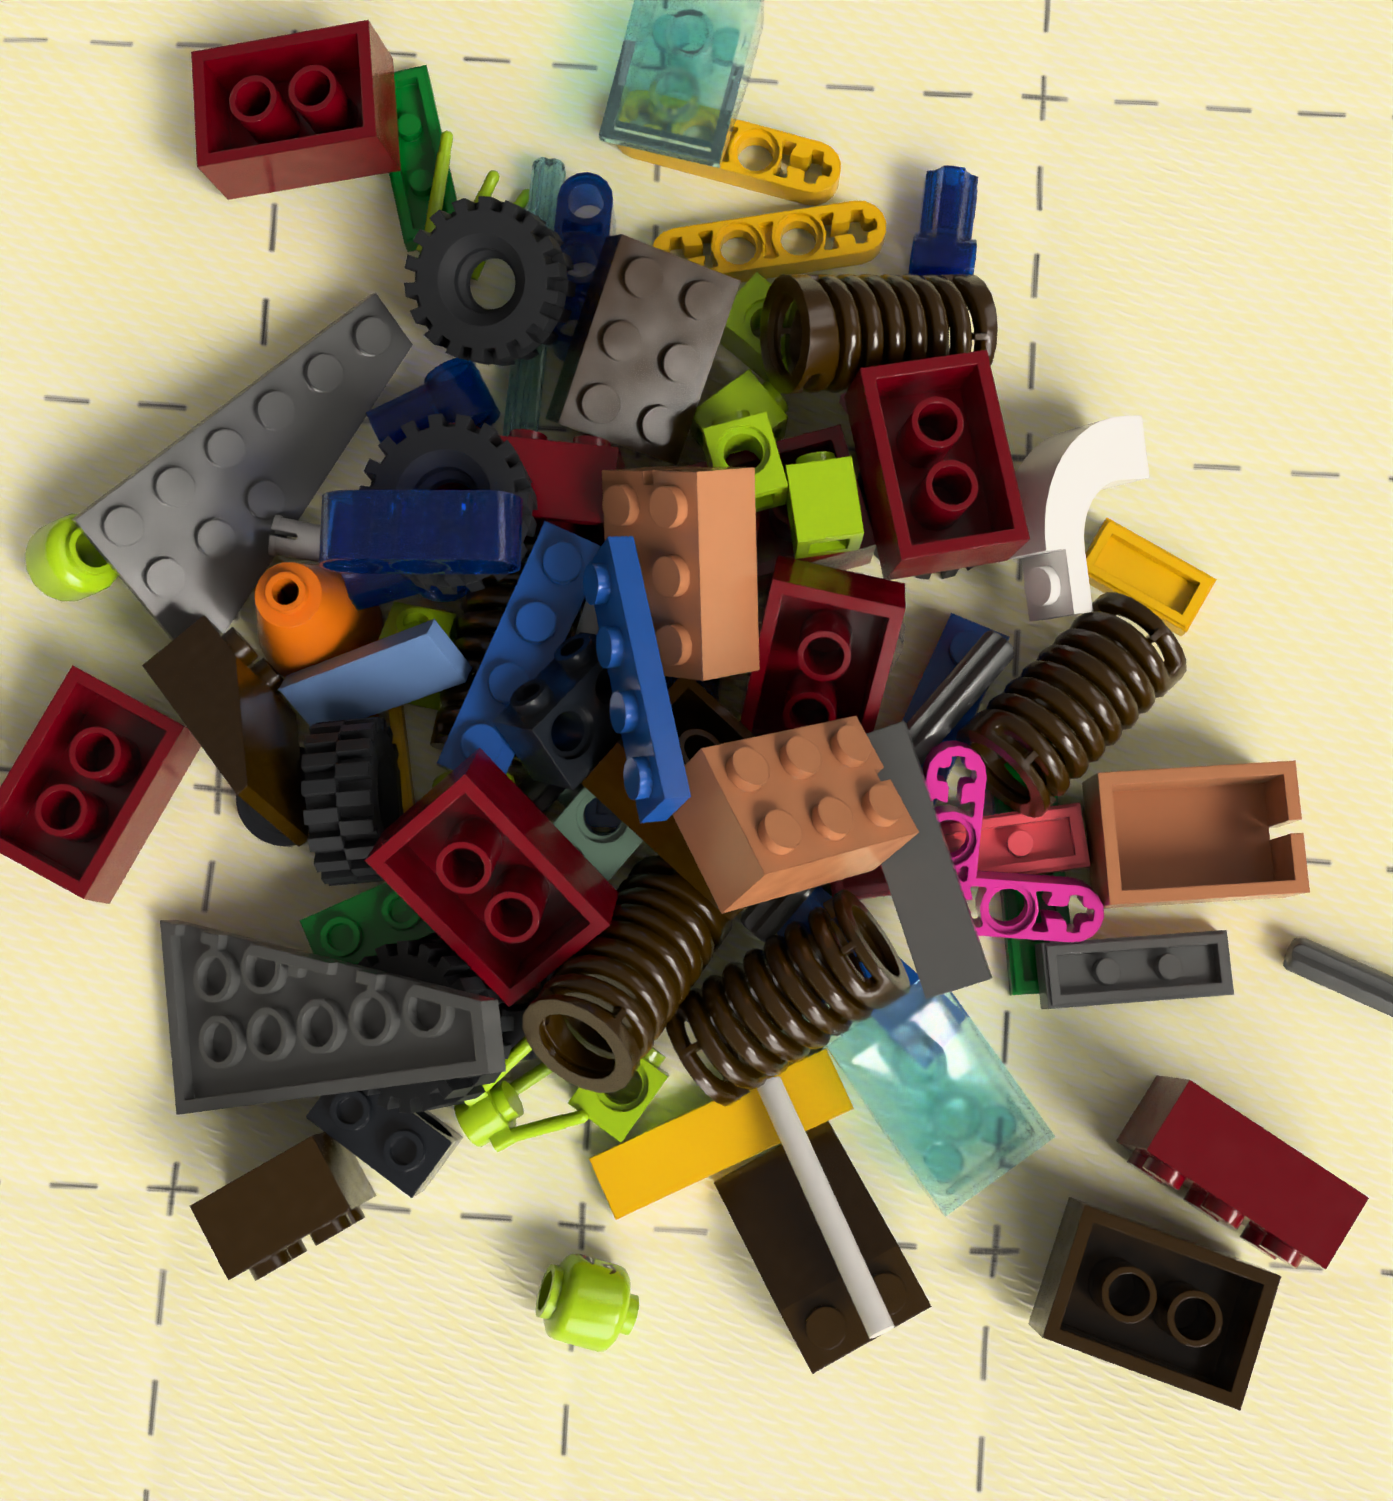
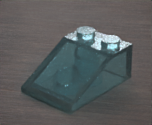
(683, 77)
(940, 1095)

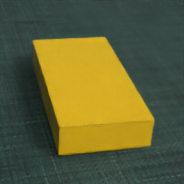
(1152, 576)

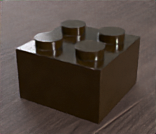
(268, 1211)

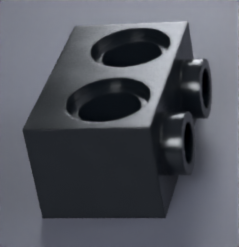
(562, 716)
(395, 1144)

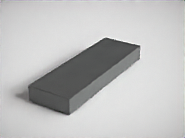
(1133, 969)

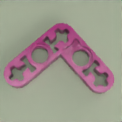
(1056, 888)

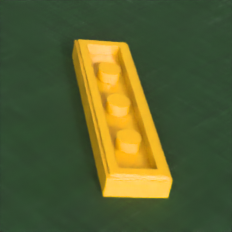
(713, 1137)

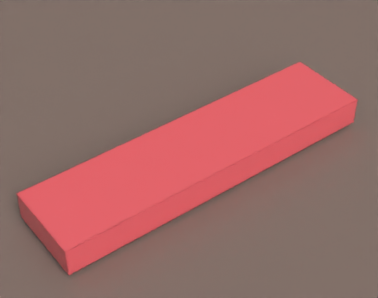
(1007, 844)

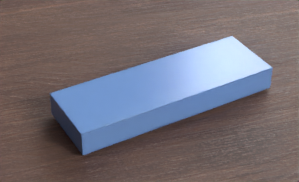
(377, 676)

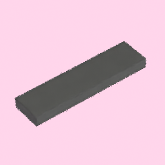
(926, 880)

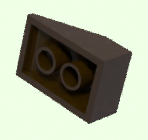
(237, 719)
(796, 1260)

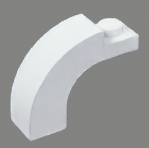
(1056, 492)

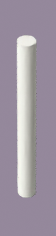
(825, 1208)

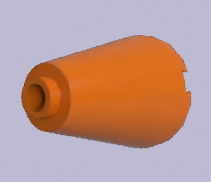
(309, 617)

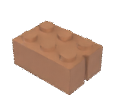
(695, 560)
(790, 812)
(1194, 834)

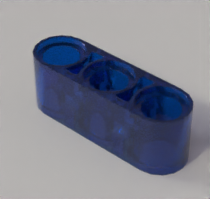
(581, 237)
(421, 532)

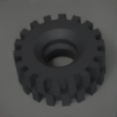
(444, 275)
(453, 455)
(349, 795)
(439, 964)

